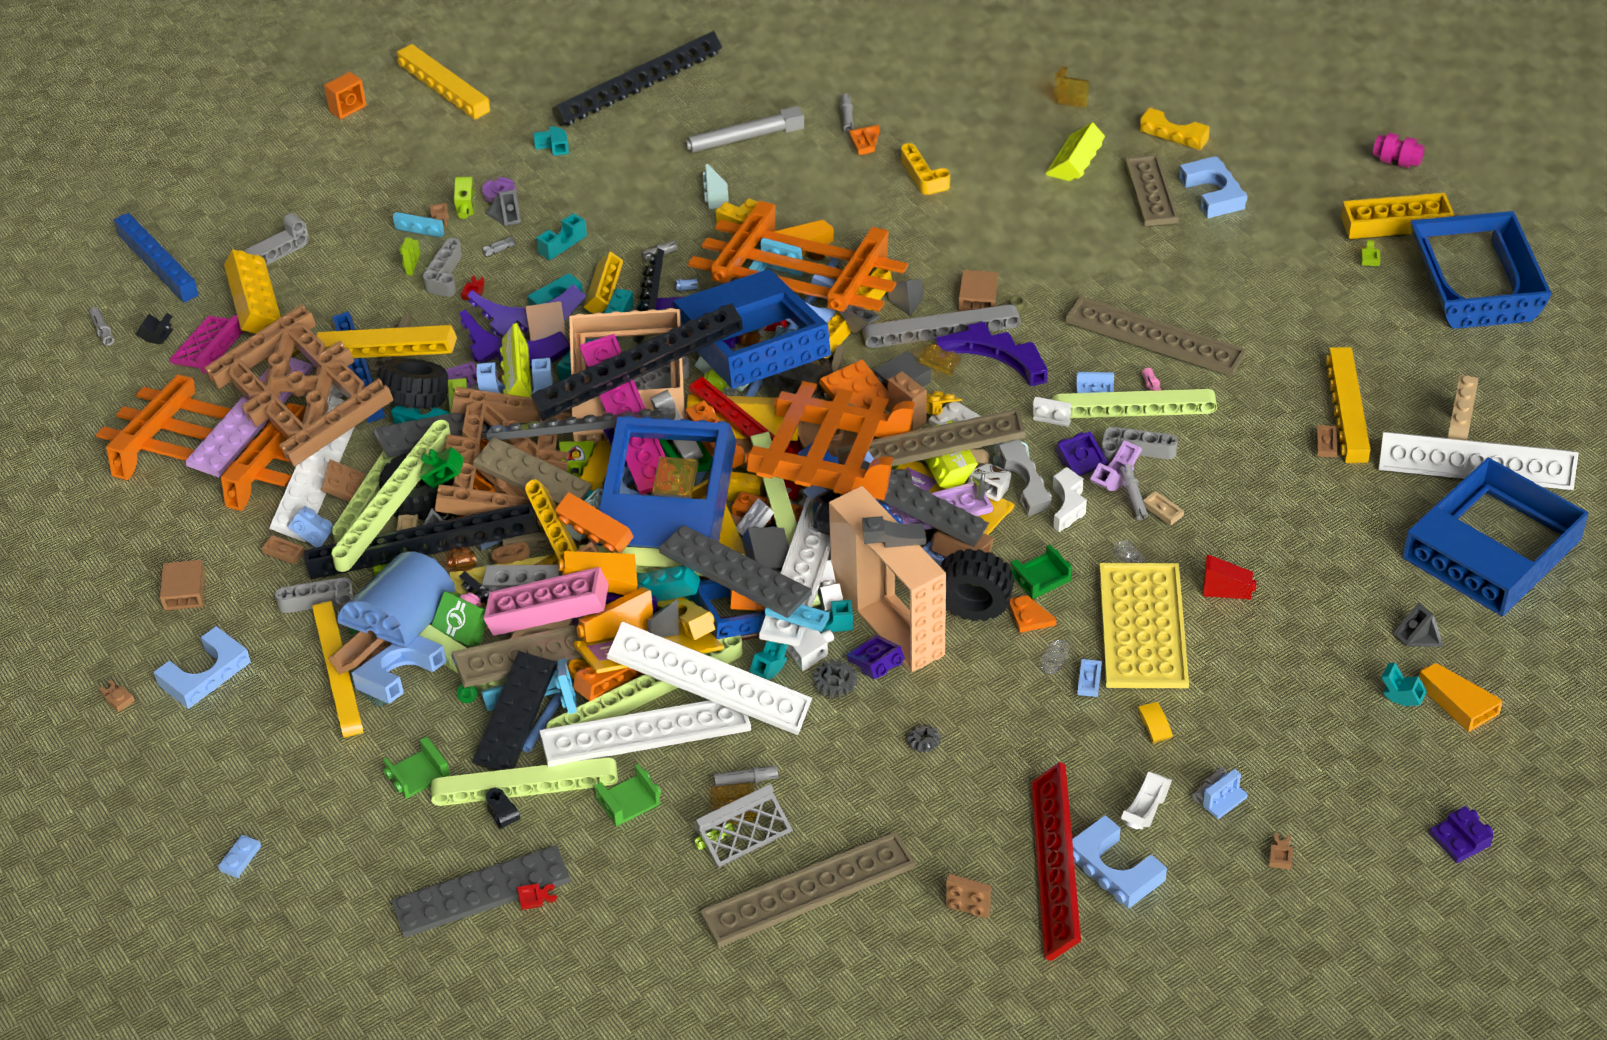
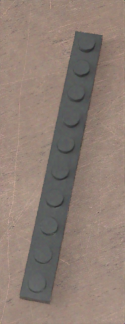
(572, 424)

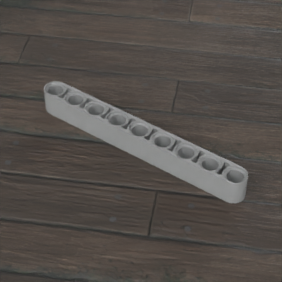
(938, 325)

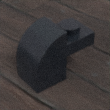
(154, 330)

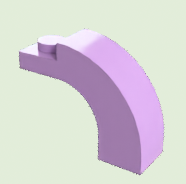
(1110, 476)

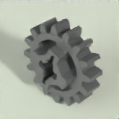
(835, 678)

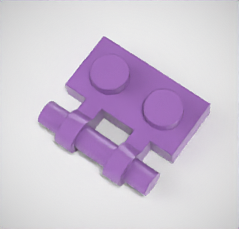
(463, 371)

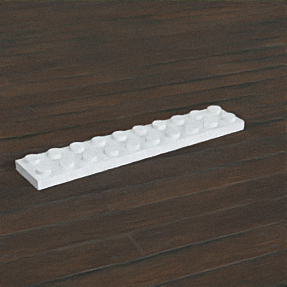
(1460, 457)
(307, 480)
(806, 565)
(709, 678)
(641, 731)

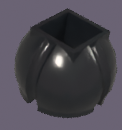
(820, 510)

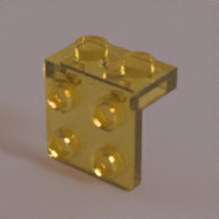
(1071, 90)

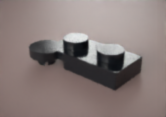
(473, 586)

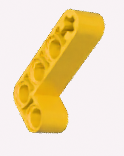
(925, 179)

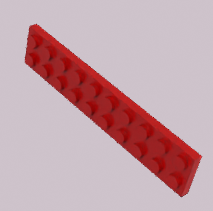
(1055, 862)

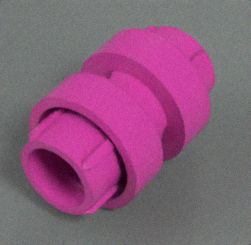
(1405, 152)

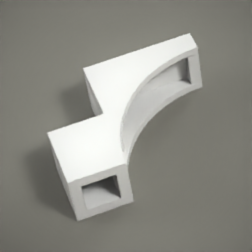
(1068, 487)
(828, 588)
(1145, 804)

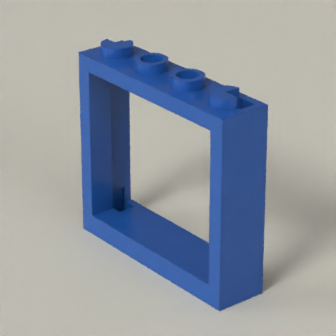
(730, 626)

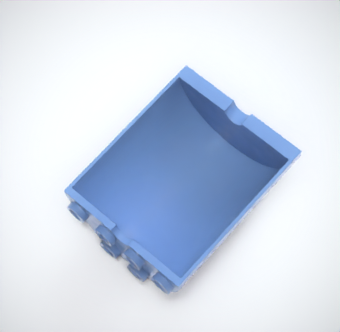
(399, 599)

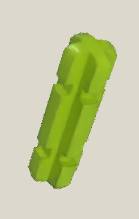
(712, 835)

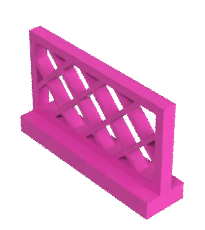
(214, 347)

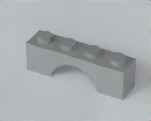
(1015, 458)

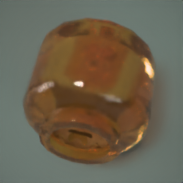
(462, 559)

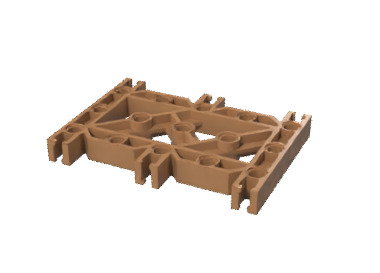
(332, 368)
(494, 410)

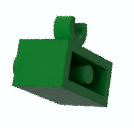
(441, 466)

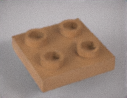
(341, 480)
(968, 896)

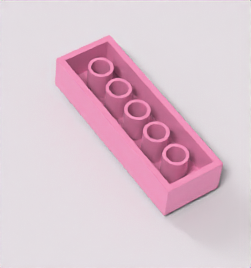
(546, 601)

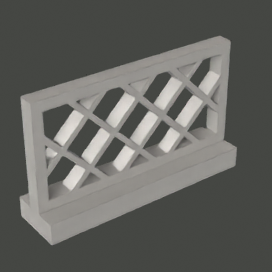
(738, 808)

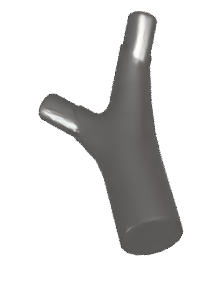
(981, 486)

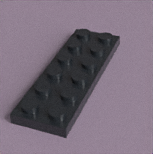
(650, 285)
(514, 712)

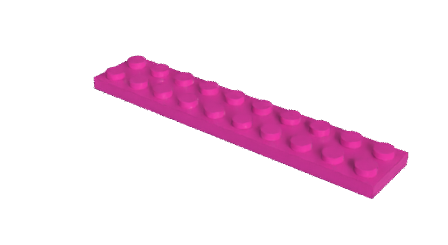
(642, 453)

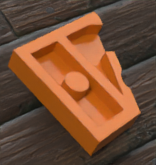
(865, 139)
(1029, 614)

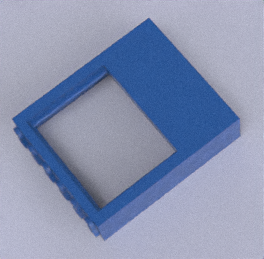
(760, 302)
(658, 517)
(1479, 563)

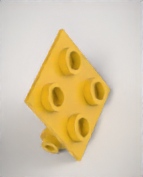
(935, 401)

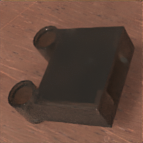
(792, 378)

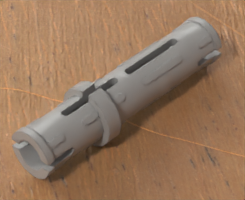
(846, 108)
(103, 329)
(1131, 485)
(744, 776)

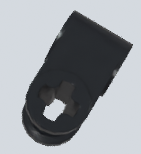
(501, 808)

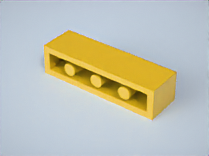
(603, 283)
(597, 465)

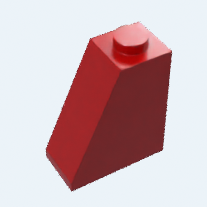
(1227, 580)

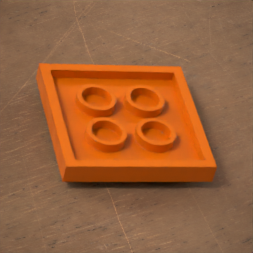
(858, 379)

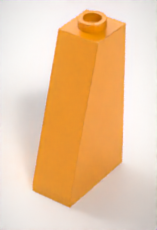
(815, 231)
(617, 568)
(631, 609)
(1459, 697)

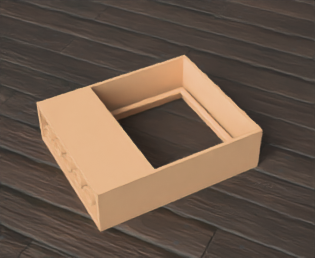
(621, 325)
(868, 580)

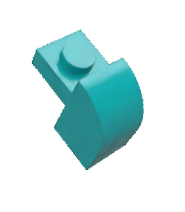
(554, 139)
(769, 661)
(1401, 689)

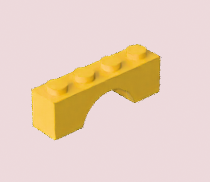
(1191, 135)
(694, 618)

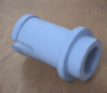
(686, 284)

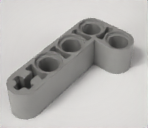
(283, 243)
(438, 274)
(660, 377)
(1152, 443)
(685, 448)
(305, 595)

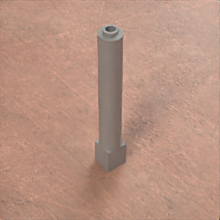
(788, 120)

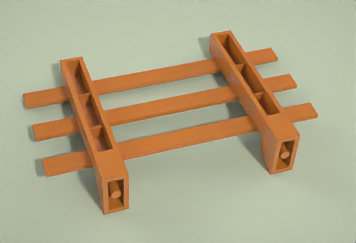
(761, 224)
(158, 415)
(831, 416)

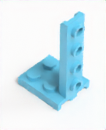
(781, 249)
(560, 682)

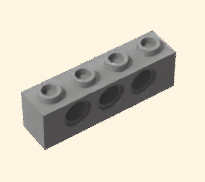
(507, 576)

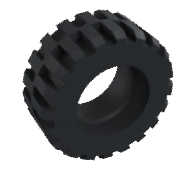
(414, 382)
(419, 500)
(983, 570)

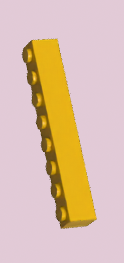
(443, 81)
(394, 341)
(1348, 405)

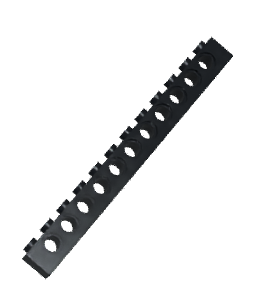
(708, 41)
(624, 368)
(431, 538)

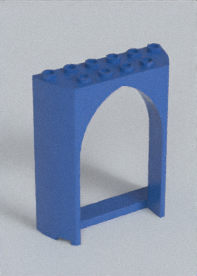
(1526, 278)

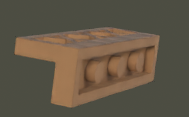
(354, 651)

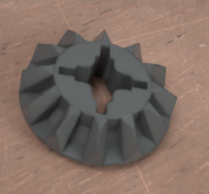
(928, 743)

